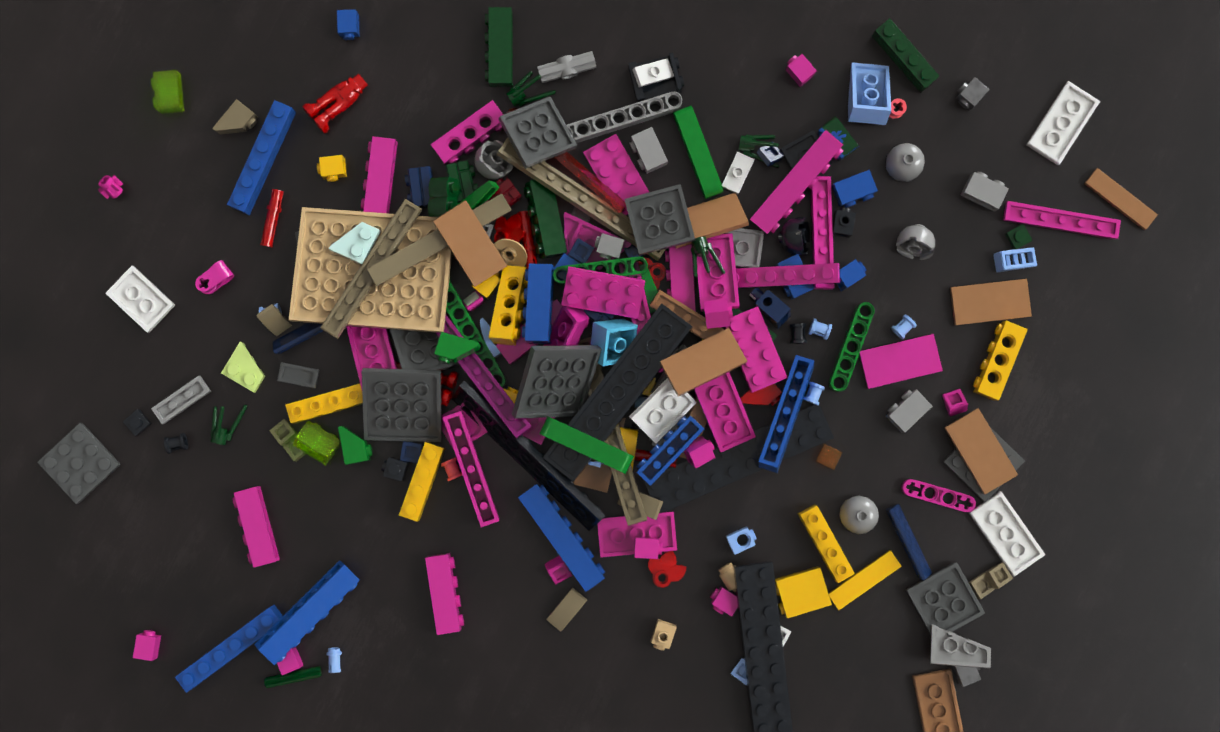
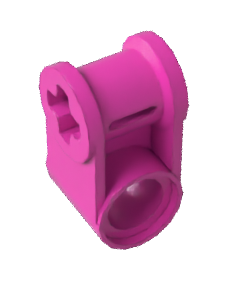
(216, 277)

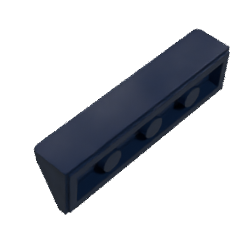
(296, 337)
(909, 542)

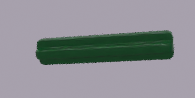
(292, 677)

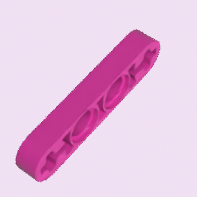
(938, 495)

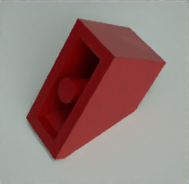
(764, 396)

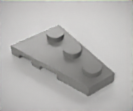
(957, 651)

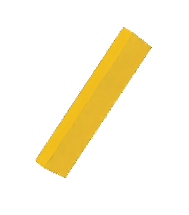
(864, 580)

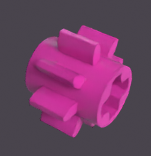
(110, 186)

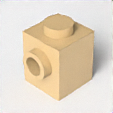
(663, 634)

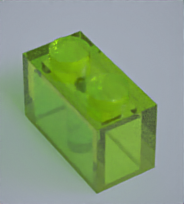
(167, 91)
(317, 442)

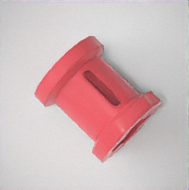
(902, 108)
(451, 469)

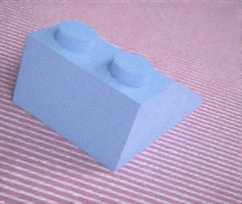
(869, 94)

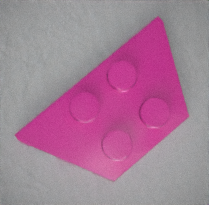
(578, 228)

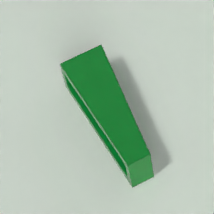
(482, 194)
(650, 288)

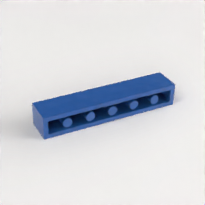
(261, 157)
(786, 414)
(561, 536)
(306, 613)
(228, 649)

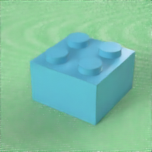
(613, 338)

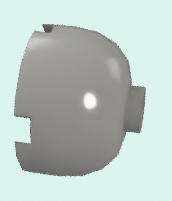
(905, 162)
(490, 164)
(916, 241)
(859, 514)

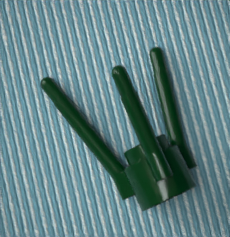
(516, 93)
(749, 141)
(701, 248)
(218, 434)

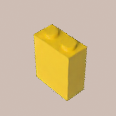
(802, 592)

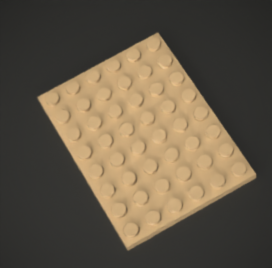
(406, 302)

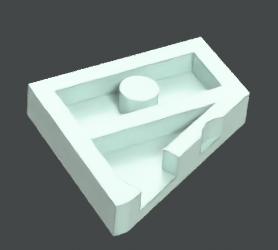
(356, 243)

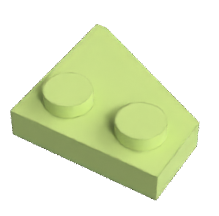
(243, 369)

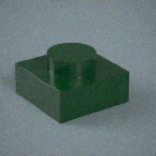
(1018, 237)

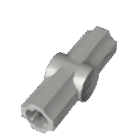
(566, 67)

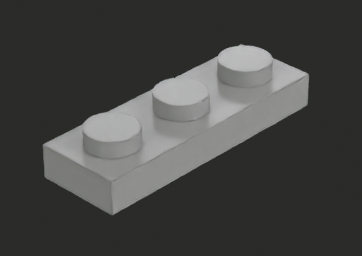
(181, 400)

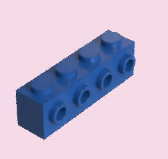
(539, 304)
(670, 450)

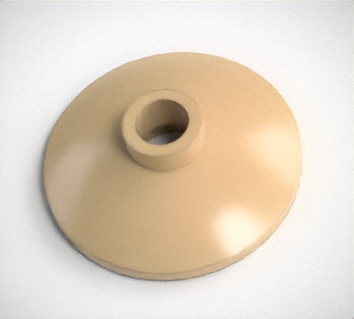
(518, 254)

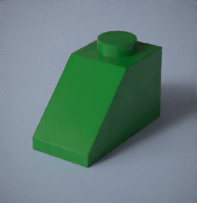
(454, 348)
(354, 447)

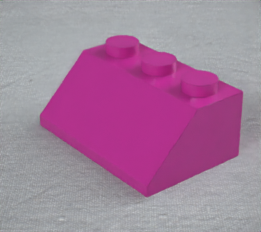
(568, 327)

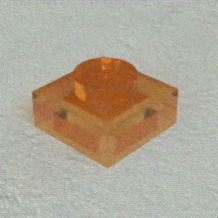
(829, 456)

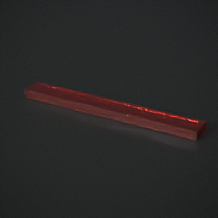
(590, 180)

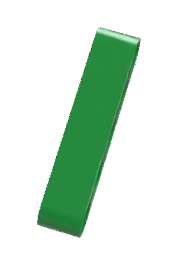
(698, 152)
(609, 266)
(858, 340)
(586, 445)

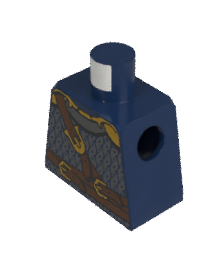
(777, 312)

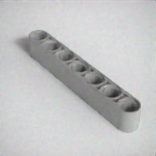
(626, 112)

